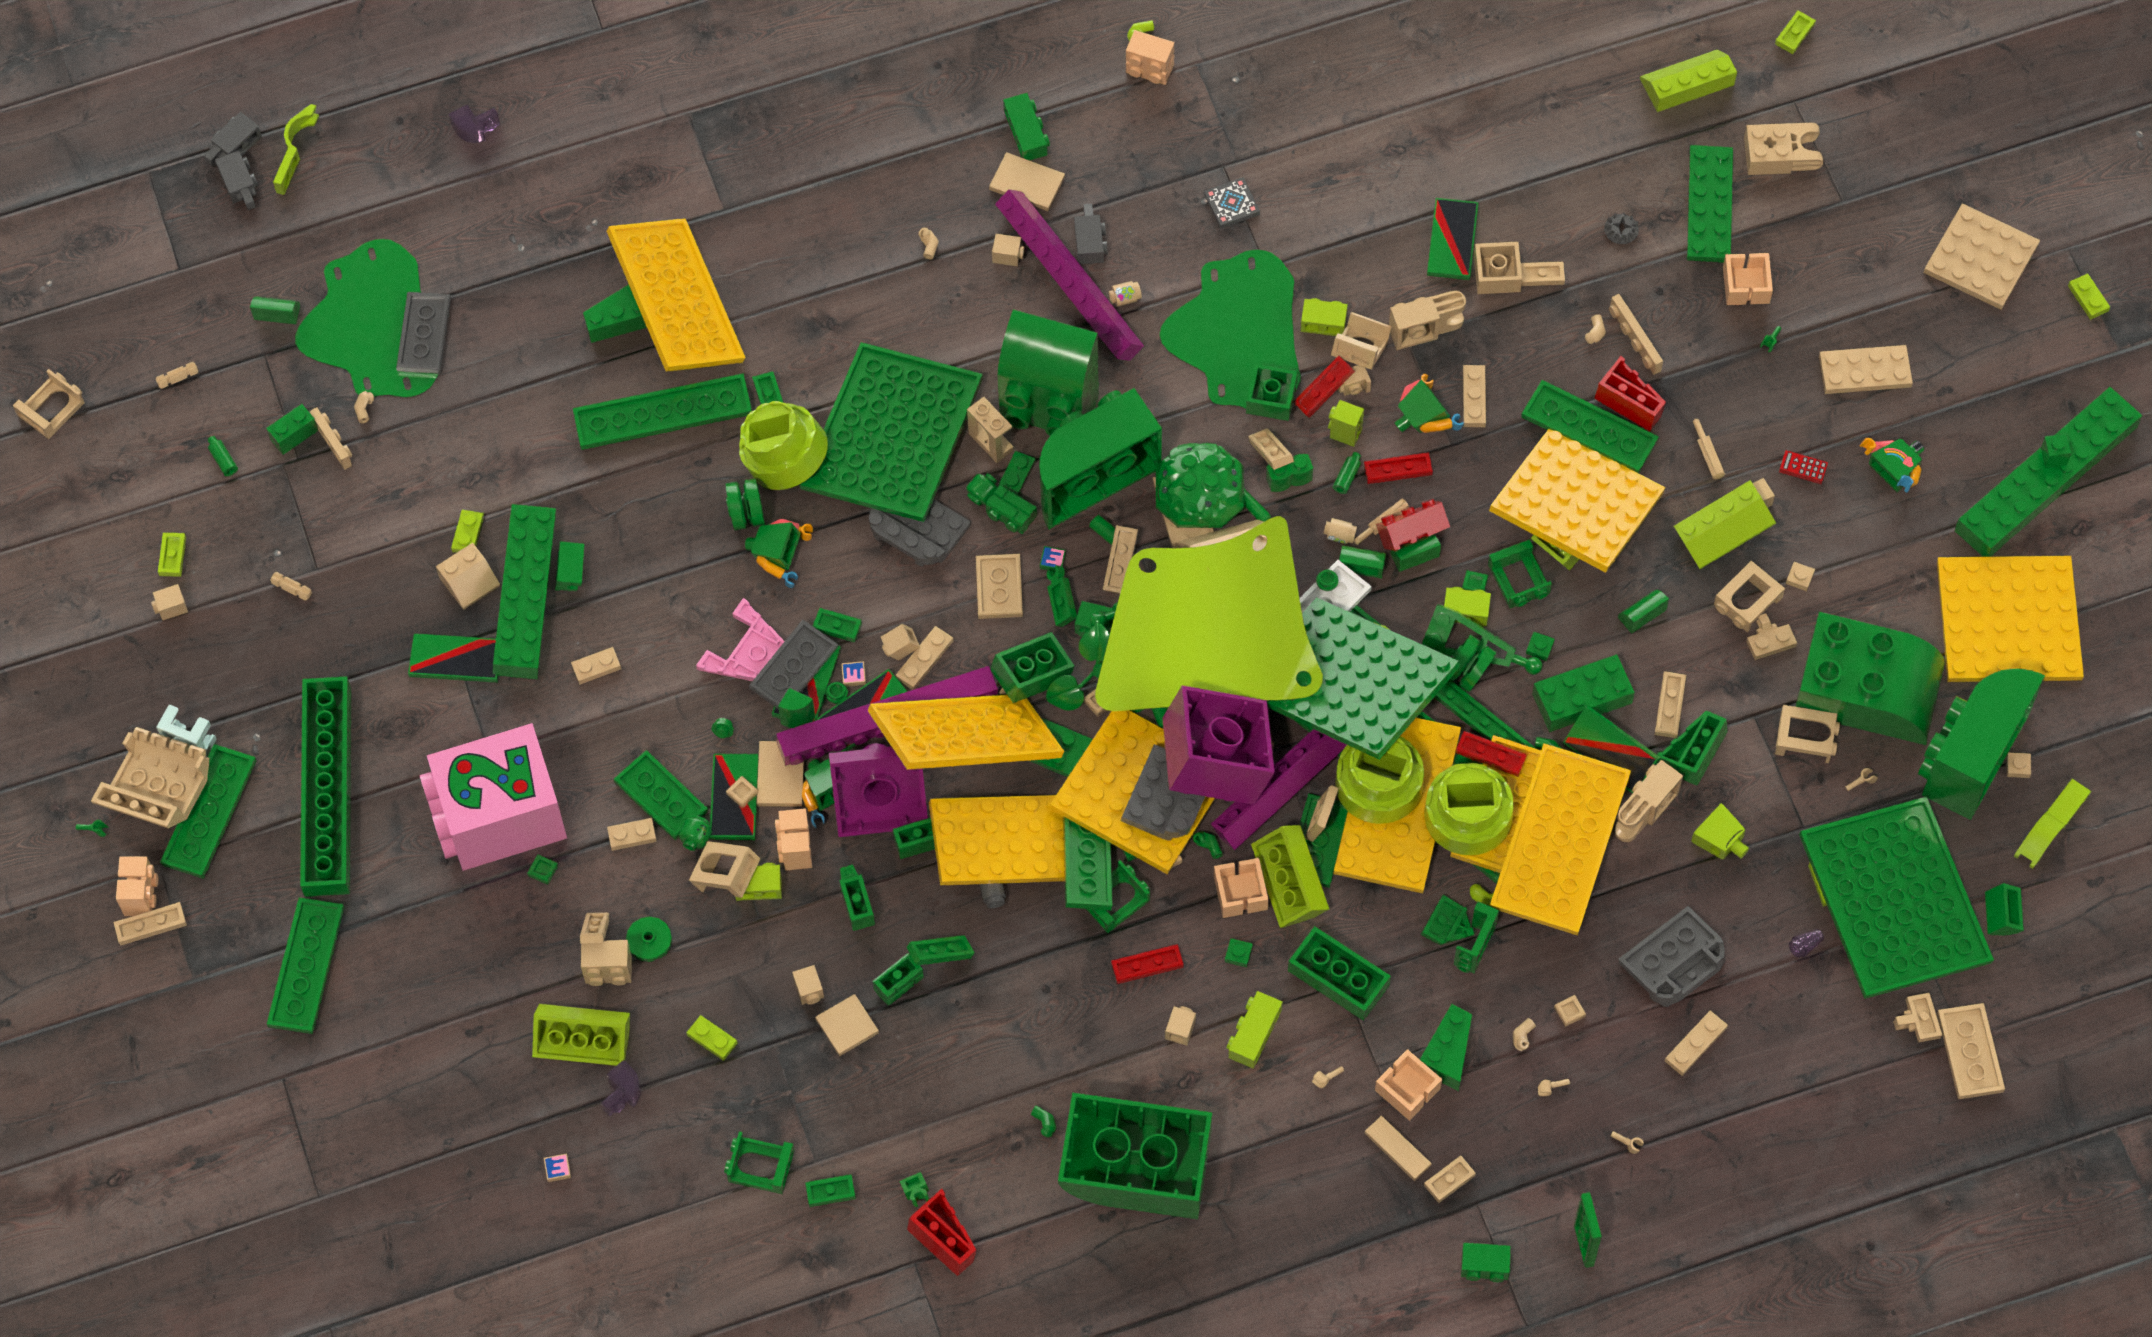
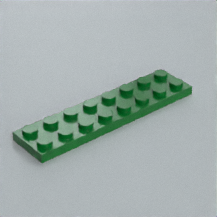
(662, 411)

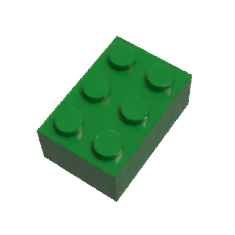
(1031, 667)

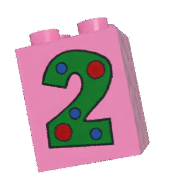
(492, 798)

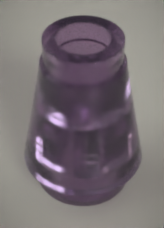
(1805, 943)

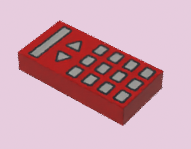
(1803, 467)

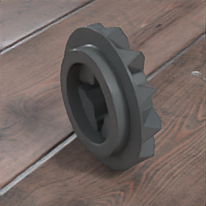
(1612, 228)

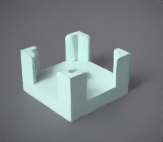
(178, 730)

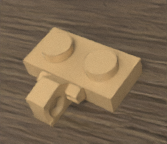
(1770, 639)
(1920, 1018)

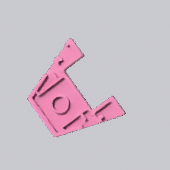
(752, 651)

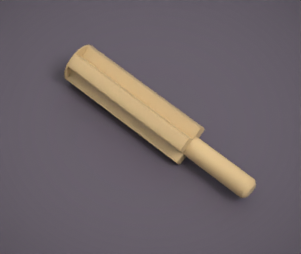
(1709, 452)
(1395, 510)

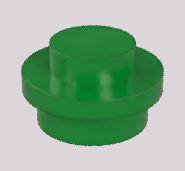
(1327, 580)
(836, 692)
(722, 728)

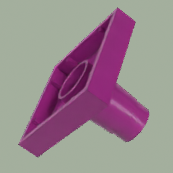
(875, 791)

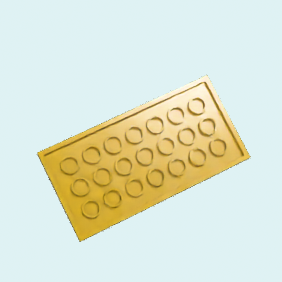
(675, 294)
(964, 731)
(1560, 839)
(1400, 850)

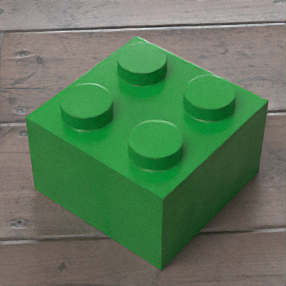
(1271, 392)

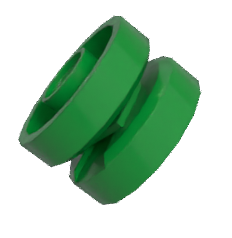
(744, 504)
(1471, 664)

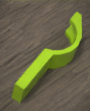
(291, 159)
(2053, 822)

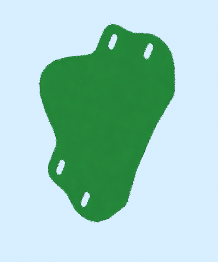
(363, 319)
(1236, 324)

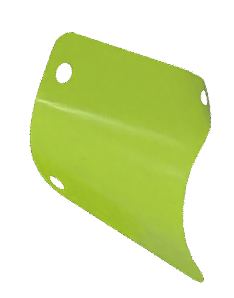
(1210, 628)

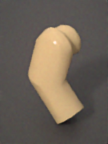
(929, 241)
(1598, 330)
(360, 406)
(1520, 1038)

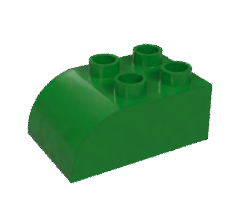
(1046, 372)
(1097, 455)
(1872, 677)
(1977, 739)
(1135, 1155)

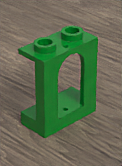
(1511, 555)
(1123, 874)
(1485, 920)
(746, 1145)

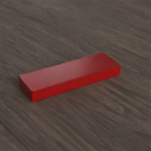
(1323, 386)
(1398, 468)
(1491, 753)
(1147, 964)

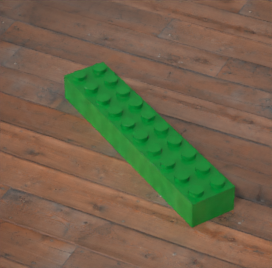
(2034, 487)
(325, 786)

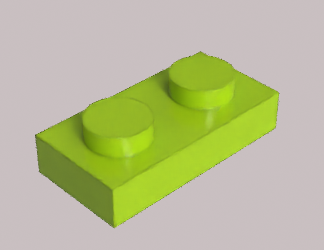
(1795, 32)
(2089, 296)
(467, 530)
(172, 554)
(712, 1037)

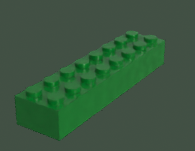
(524, 591)

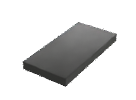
(423, 332)
(793, 663)

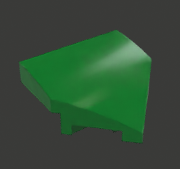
(1447, 922)

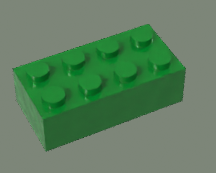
(1598, 685)
(1339, 973)

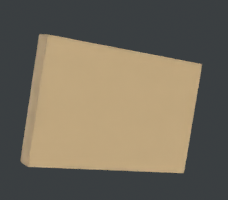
(1034, 180)
(999, 586)
(776, 782)

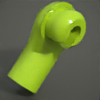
(1145, 26)
(1480, 895)

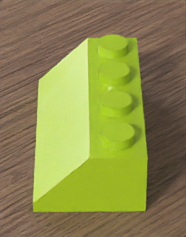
(1689, 79)
(1725, 524)
(1290, 876)
(580, 1034)

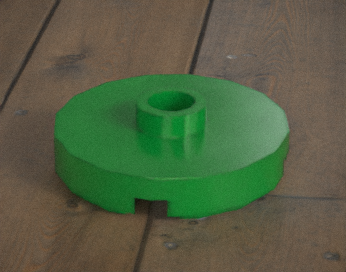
(649, 949)

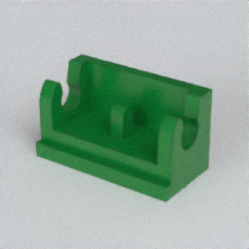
(569, 566)

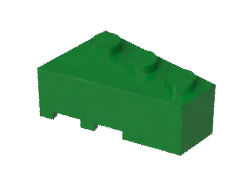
(614, 316)
(1696, 747)
(1448, 1047)

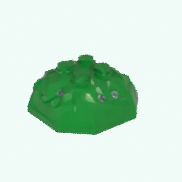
(1199, 486)

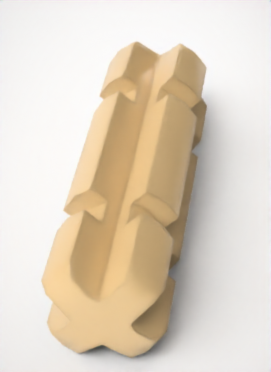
(176, 375)
(291, 586)

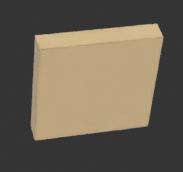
(1321, 813)
(847, 1025)

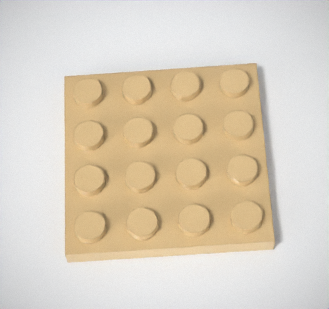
(1981, 256)

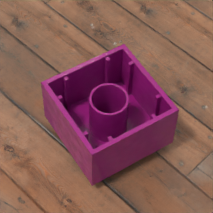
(1218, 745)

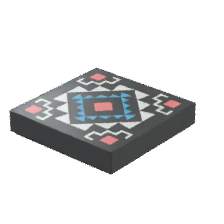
(1231, 202)

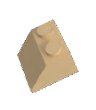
(467, 576)

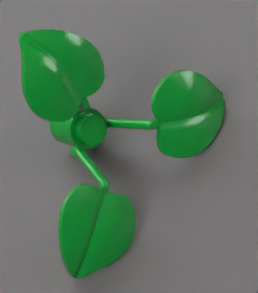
(1064, 690)

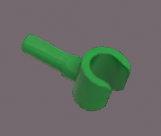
(1770, 340)
(96, 827)

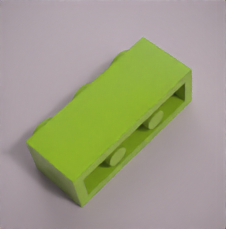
(1254, 1029)

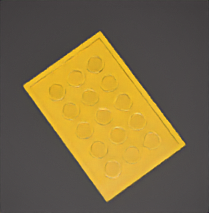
(997, 840)

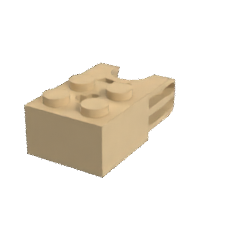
(1780, 148)
(1426, 318)
(1648, 800)

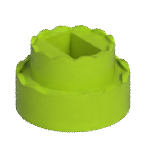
(781, 445)
(1380, 788)
(1469, 809)

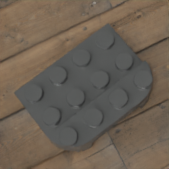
(923, 541)
(1156, 807)
(1676, 958)

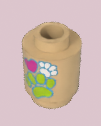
(1125, 293)
(1340, 531)

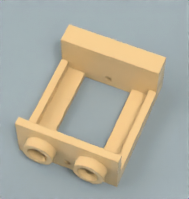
(1357, 351)
(54, 384)
(988, 426)
(1744, 618)
(1825, 748)
(740, 872)

